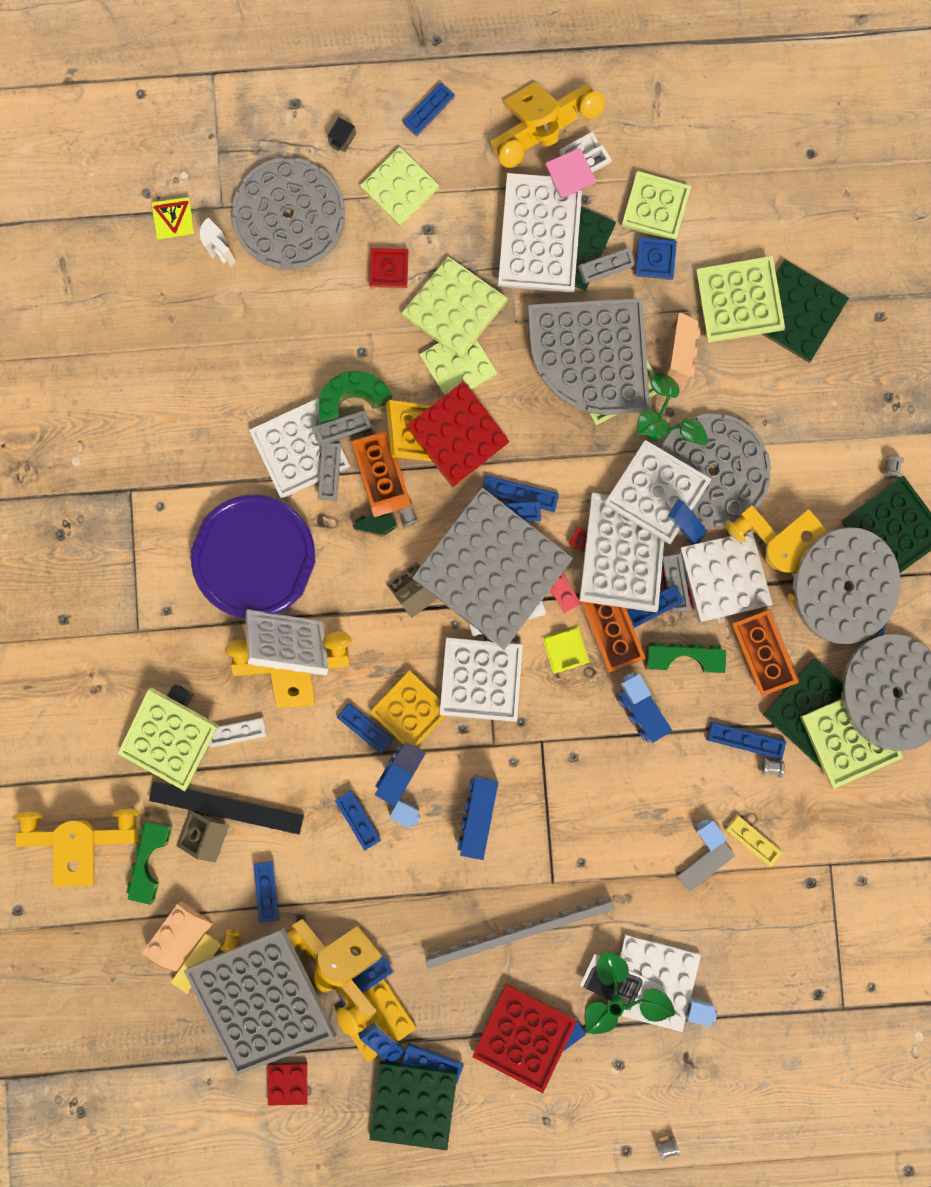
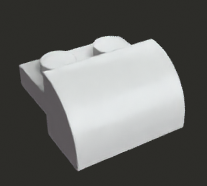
(593, 152)
(215, 242)

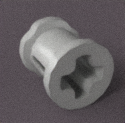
(893, 466)
(408, 517)
(772, 767)
(668, 1149)

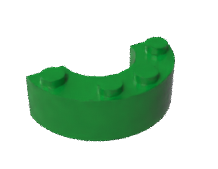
(351, 385)

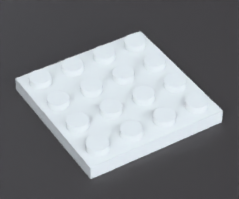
(292, 449)
(652, 488)
(725, 577)
(285, 642)
(480, 680)
(667, 967)

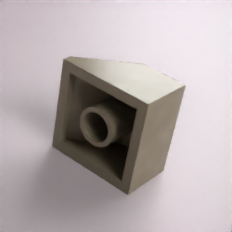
(202, 836)

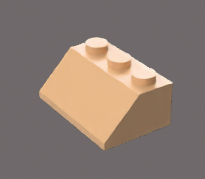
(682, 347)
(177, 937)

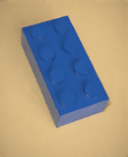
(479, 817)

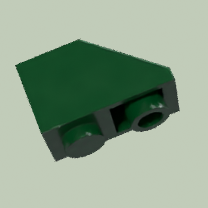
(377, 525)

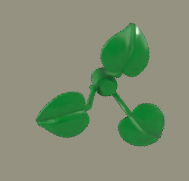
(655, 427)
(602, 1018)

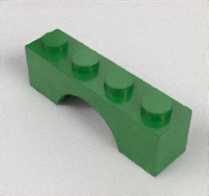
(710, 660)
(143, 885)

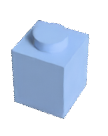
(635, 688)
(405, 814)
(710, 834)
(701, 1012)

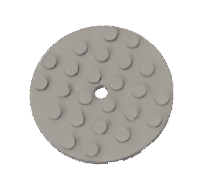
(282, 240)
(740, 464)
(820, 581)
(869, 698)

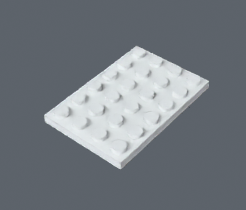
(538, 235)
(620, 561)

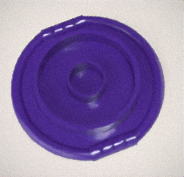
(252, 555)

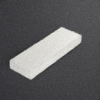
(239, 732)

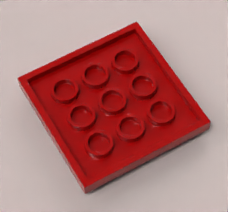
(457, 434)
(524, 1038)

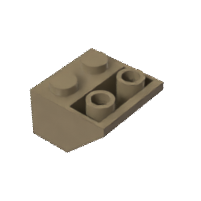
(410, 593)

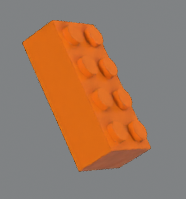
(380, 474)
(613, 635)
(766, 652)

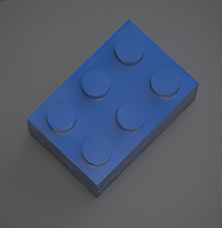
(646, 716)
(398, 773)

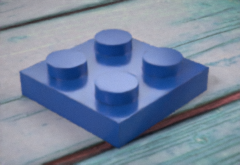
(655, 258)

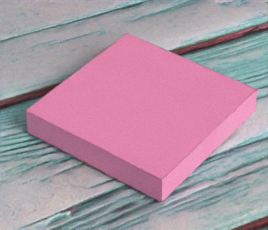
(570, 173)

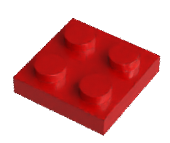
(389, 268)
(287, 1083)

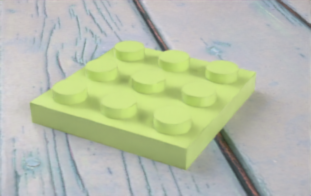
(399, 186)
(656, 206)
(450, 370)

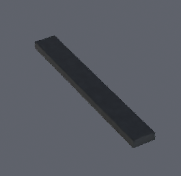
(226, 808)

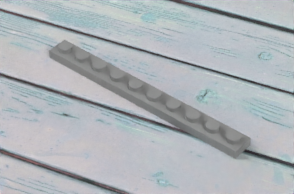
(510, 934)

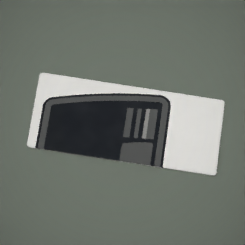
(630, 989)

